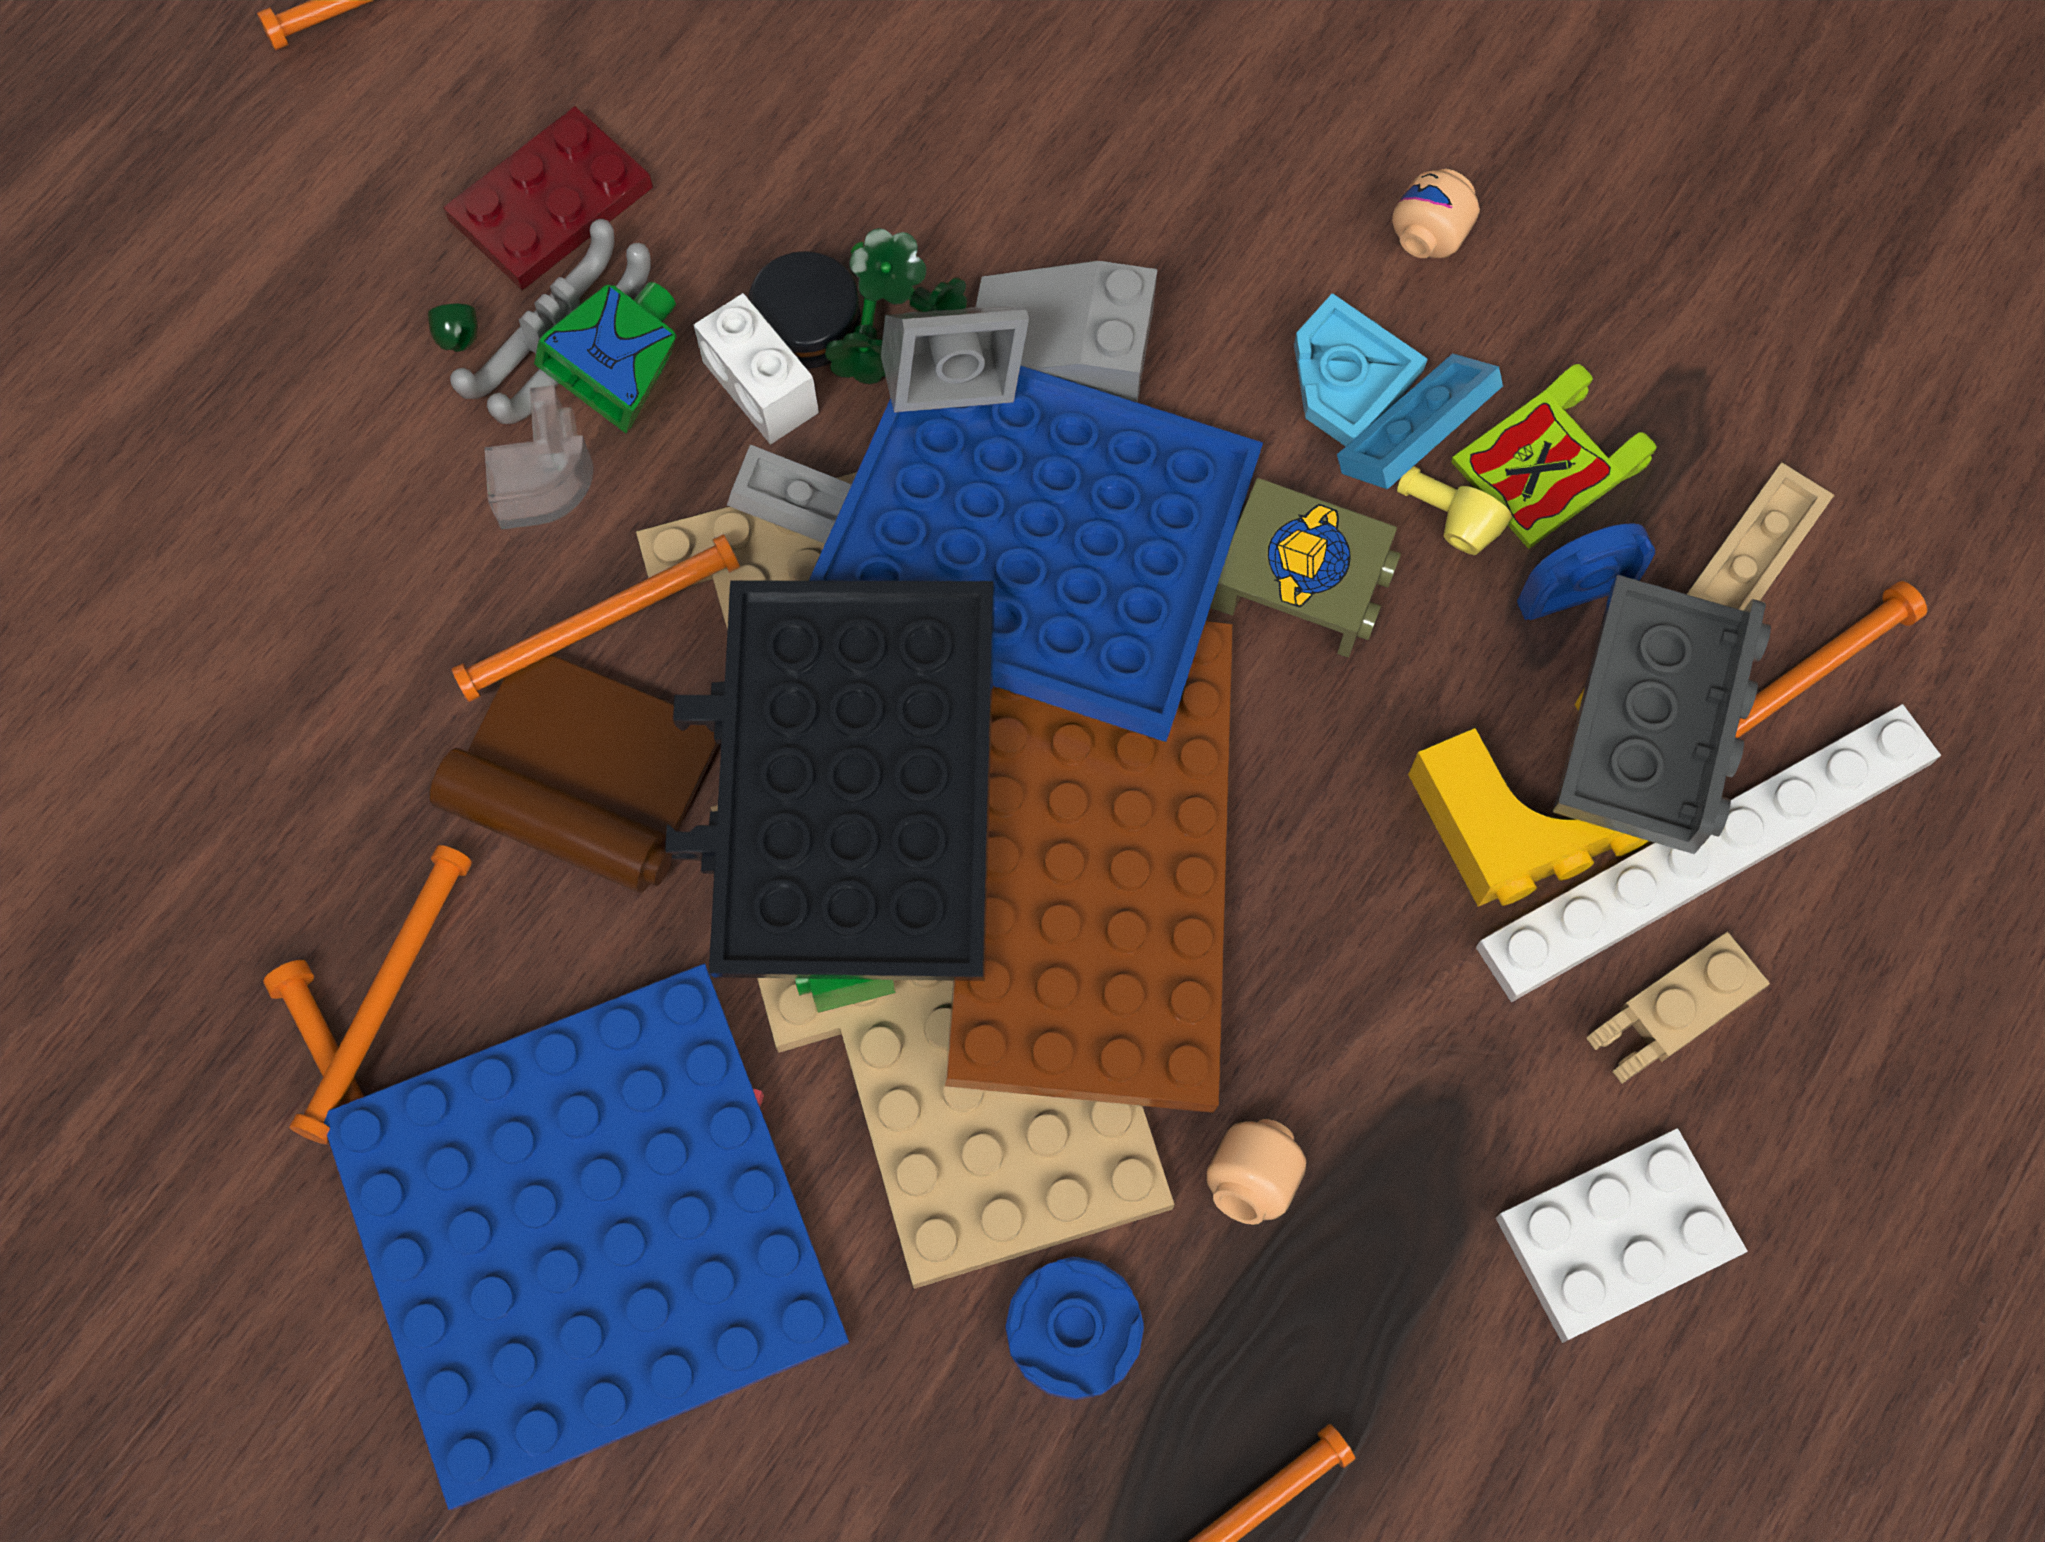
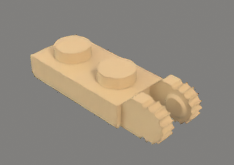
(1683, 1004)

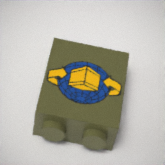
(1308, 561)

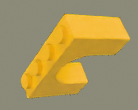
(1493, 835)

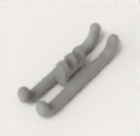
(548, 313)

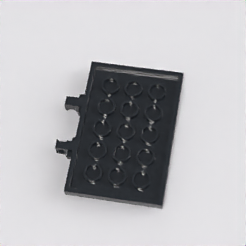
(849, 781)

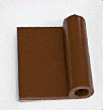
(579, 771)

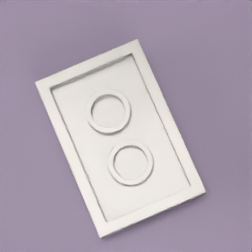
(1620, 1235)

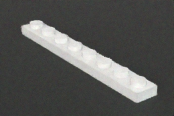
(1666, 878)

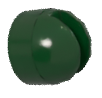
(453, 326)

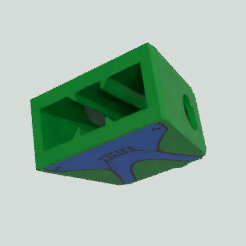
(611, 350)

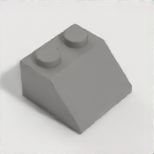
(953, 357)

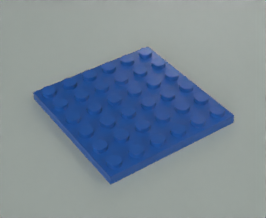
(1083, 515)
(580, 1235)

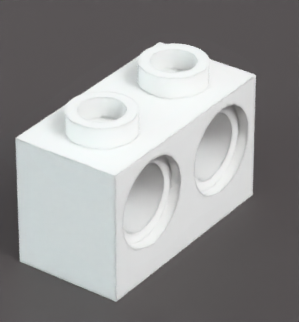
(756, 368)

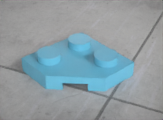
(1351, 369)

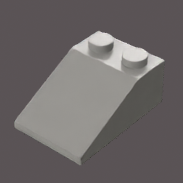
(1083, 321)

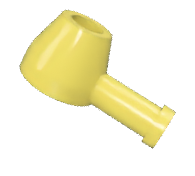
(1472, 515)

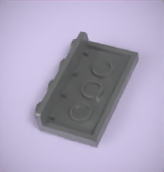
(1662, 715)

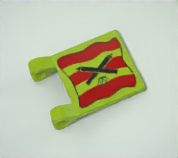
(1546, 463)

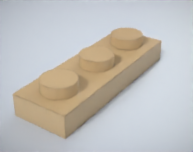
(1762, 540)

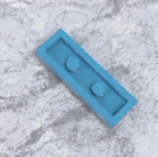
(1419, 420)

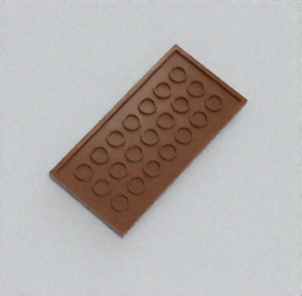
(1103, 903)

